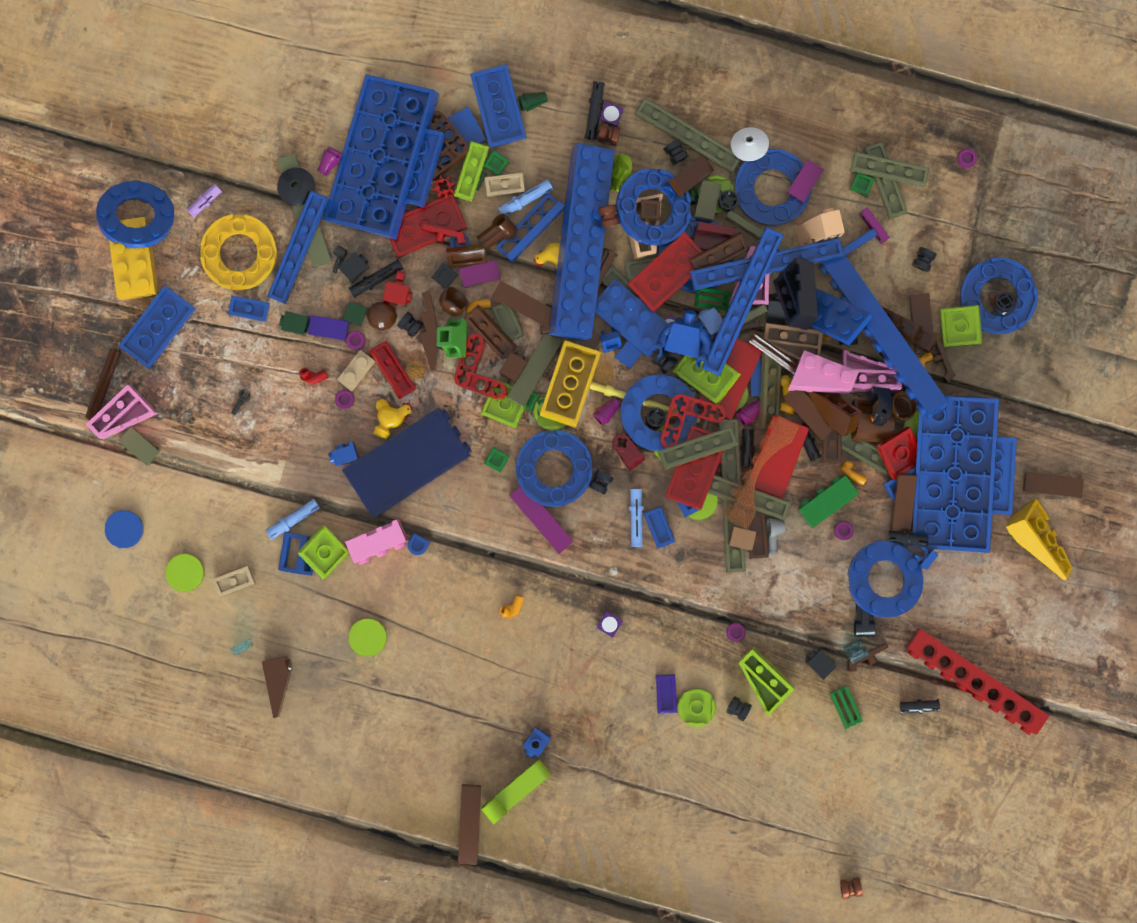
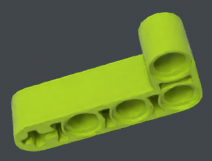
(515, 791)

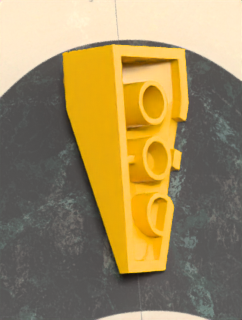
(1033, 533)

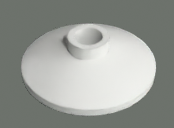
(749, 150)

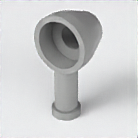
(774, 527)

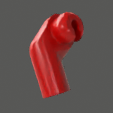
(311, 377)

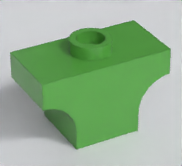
(453, 338)

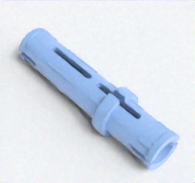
(525, 198)
(636, 494)
(292, 519)

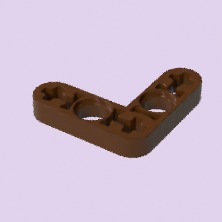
(450, 151)

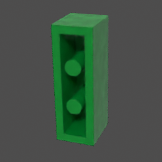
(827, 500)

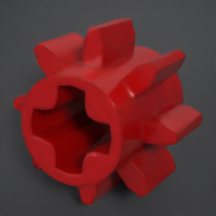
(445, 192)

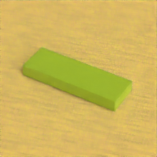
(471, 171)

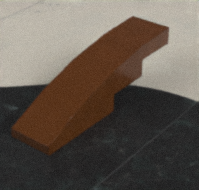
(913, 332)
(429, 338)
(469, 824)

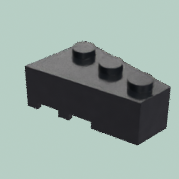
(798, 293)

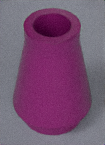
(329, 160)
(605, 412)
(749, 412)

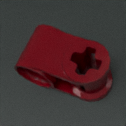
(629, 454)

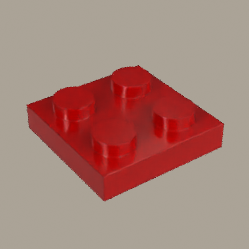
(899, 452)

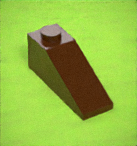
(836, 411)
(277, 678)

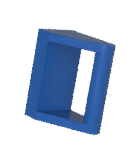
(301, 566)

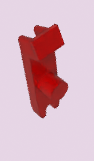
(442, 232)

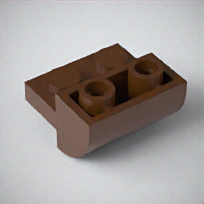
(866, 429)

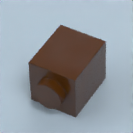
(513, 366)

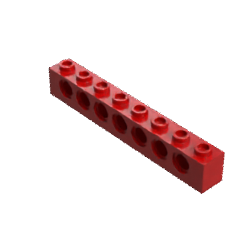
(1036, 717)

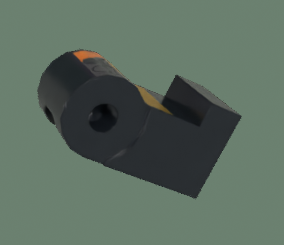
(881, 405)

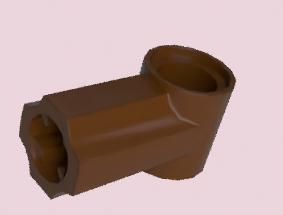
(501, 228)

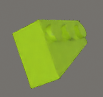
(766, 680)

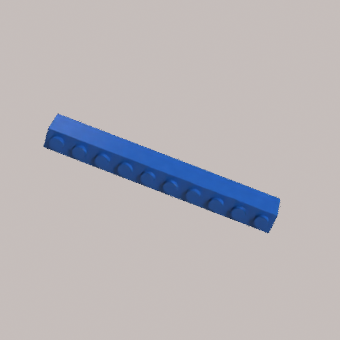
(886, 337)

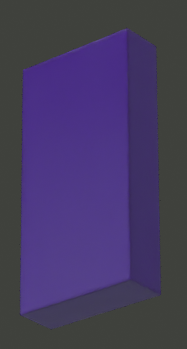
(328, 327)
(666, 693)

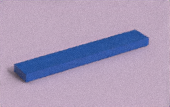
(298, 247)

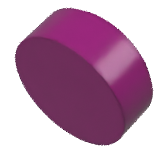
(966, 158)
(355, 340)
(344, 399)
(843, 530)
(735, 632)

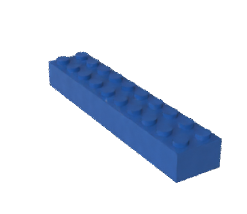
(581, 242)

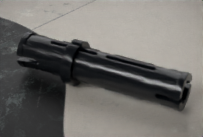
(594, 110)
(356, 290)

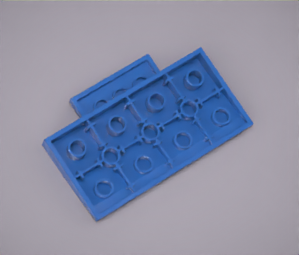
(386, 157)
(962, 474)

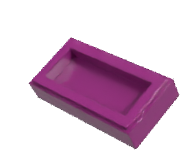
(805, 181)
(872, 223)
(480, 273)

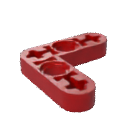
(472, 377)
(688, 410)

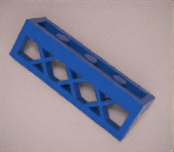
(536, 229)

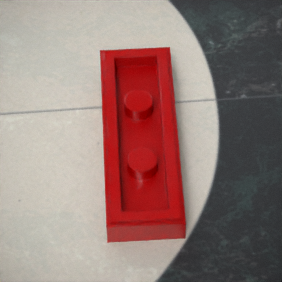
(392, 370)

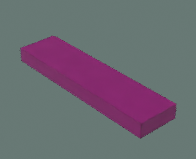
(542, 520)

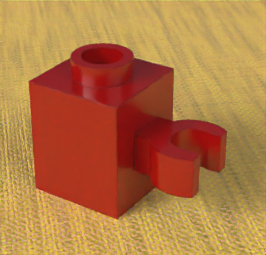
(396, 292)

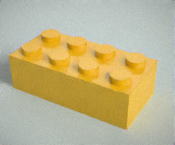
(134, 267)
(570, 383)

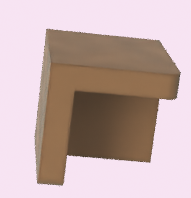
(742, 538)

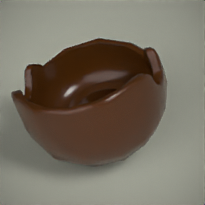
(453, 301)
(381, 316)
(902, 406)

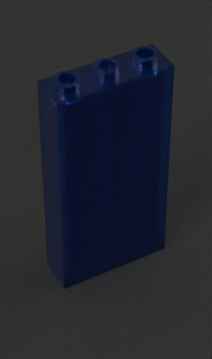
(407, 462)

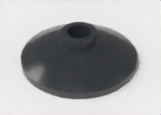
(299, 195)

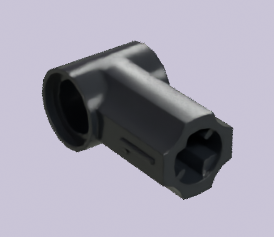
(864, 624)

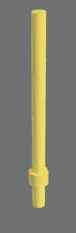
(609, 391)

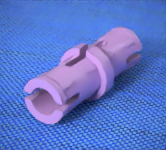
(204, 200)

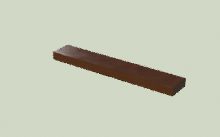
(533, 309)

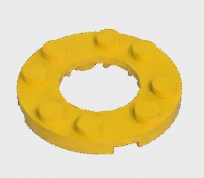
(211, 248)

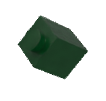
(294, 323)

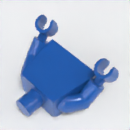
(685, 338)

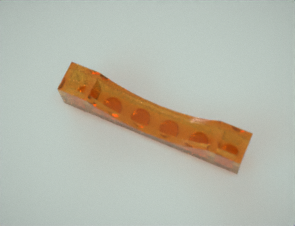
(743, 508)

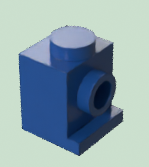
(344, 454)
(536, 735)

